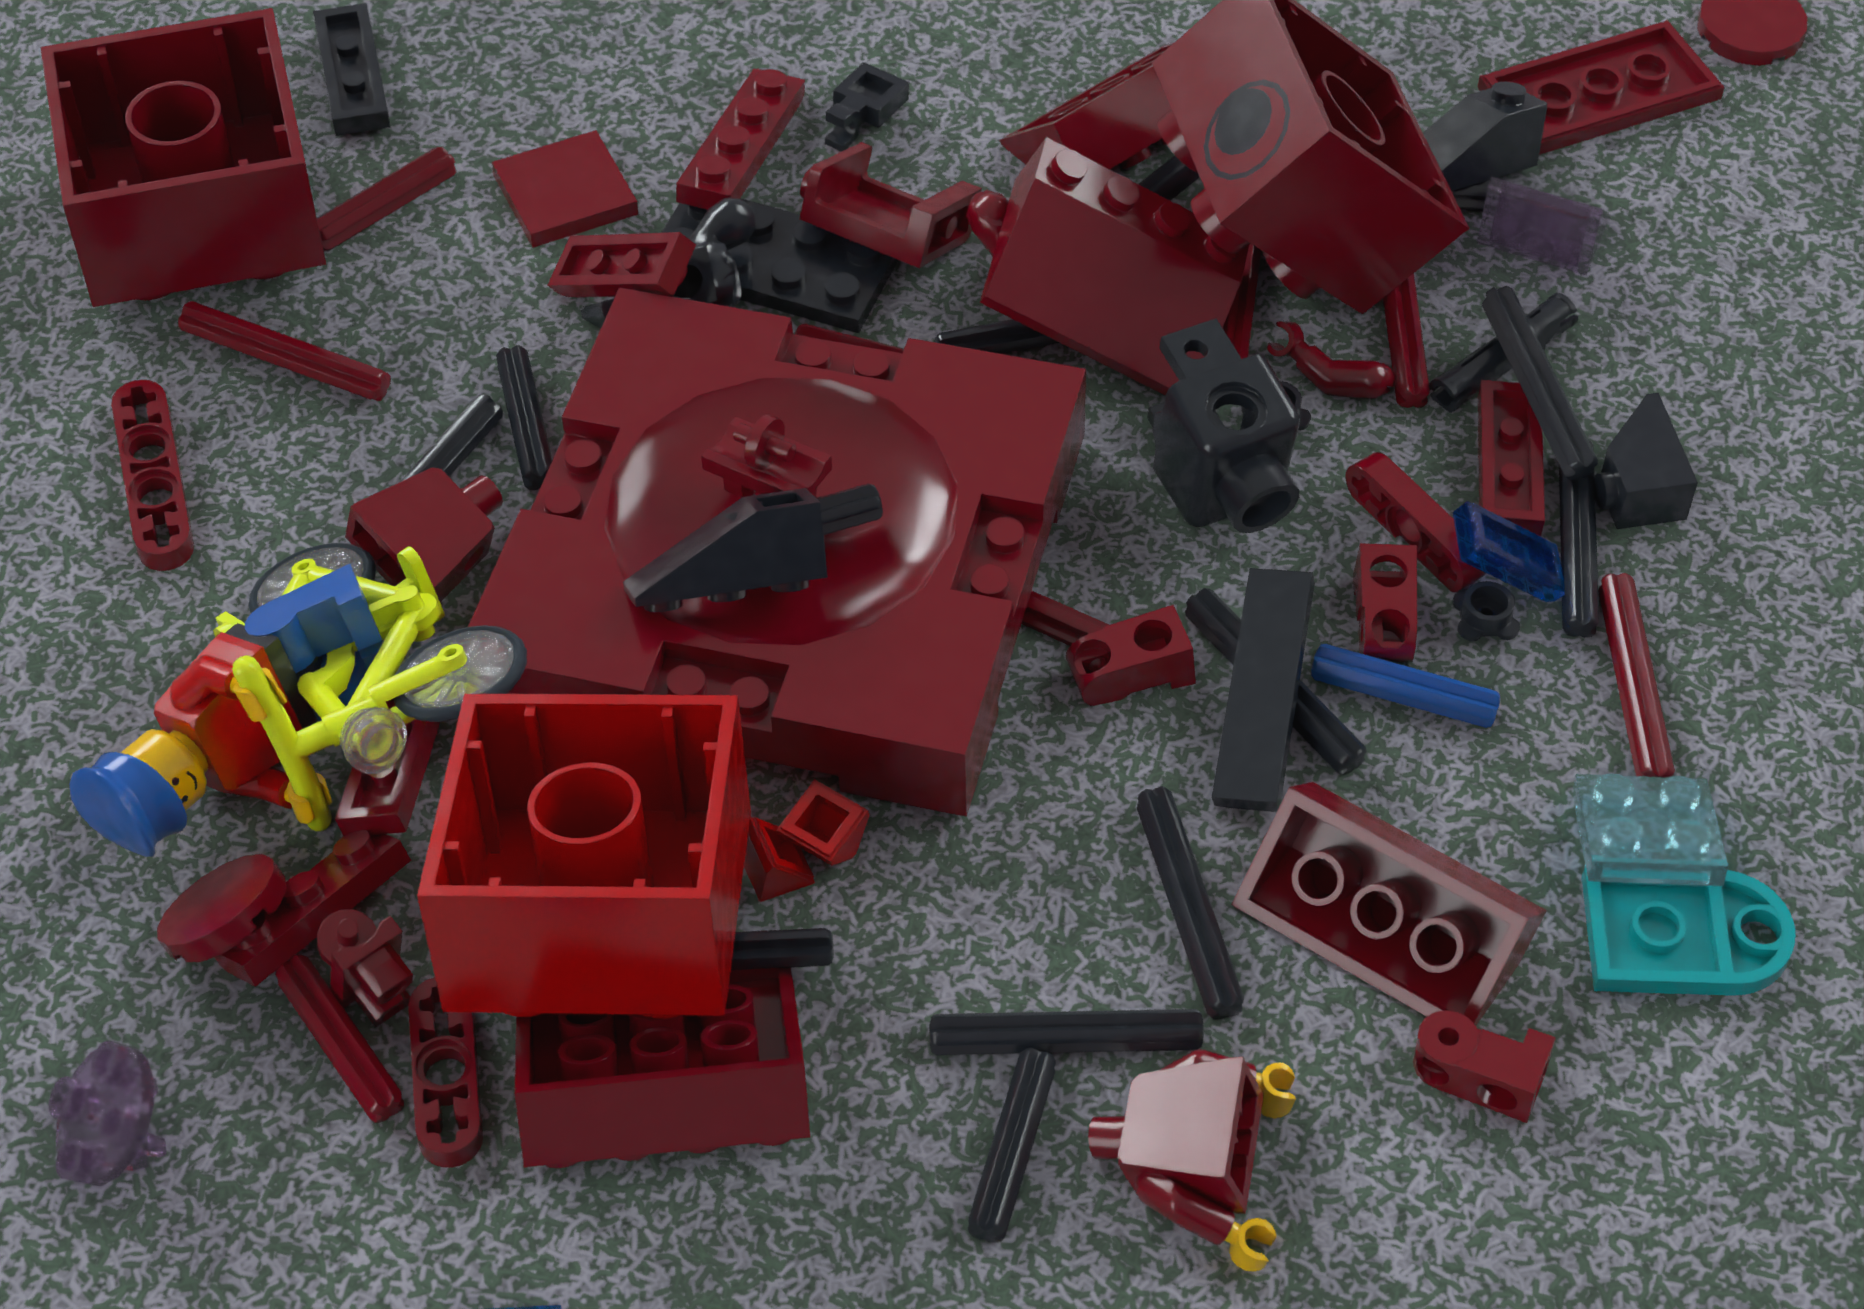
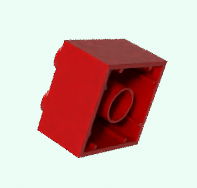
(588, 855)

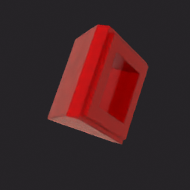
(825, 824)
(774, 862)

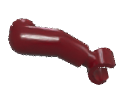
(1334, 377)

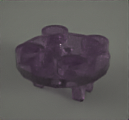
(105, 1116)

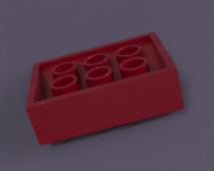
(1106, 265)
(663, 1085)

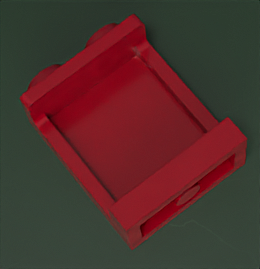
(881, 217)

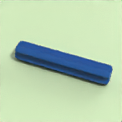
(1405, 685)

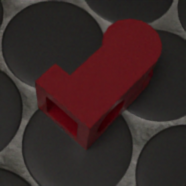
(1386, 601)
(1132, 657)
(1482, 1064)

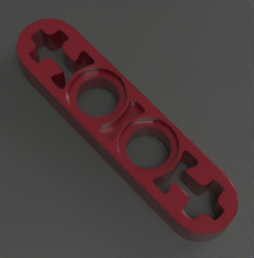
(150, 475)

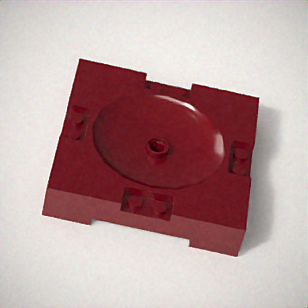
(907, 640)

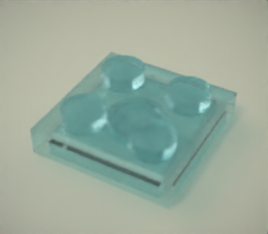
(1649, 830)

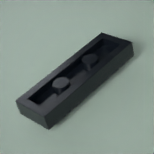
(351, 69)

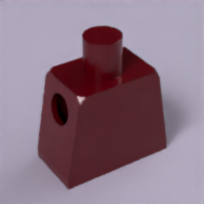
(433, 518)

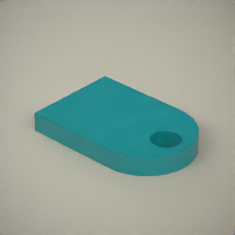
(1685, 936)

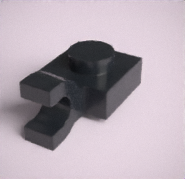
(863, 97)

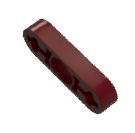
(1412, 514)
(429, 1097)

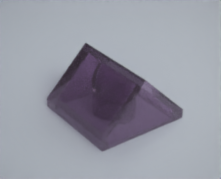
(1541, 226)

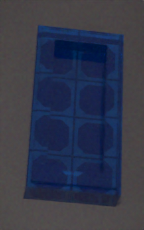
(1508, 552)

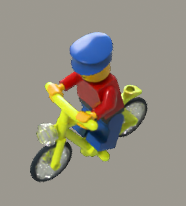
(281, 692)

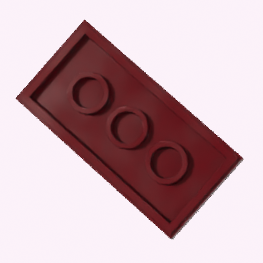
(1613, 84)

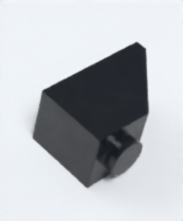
(1646, 470)

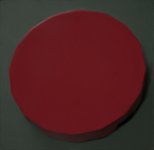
(1753, 29)
(220, 908)

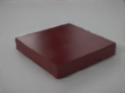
(564, 188)

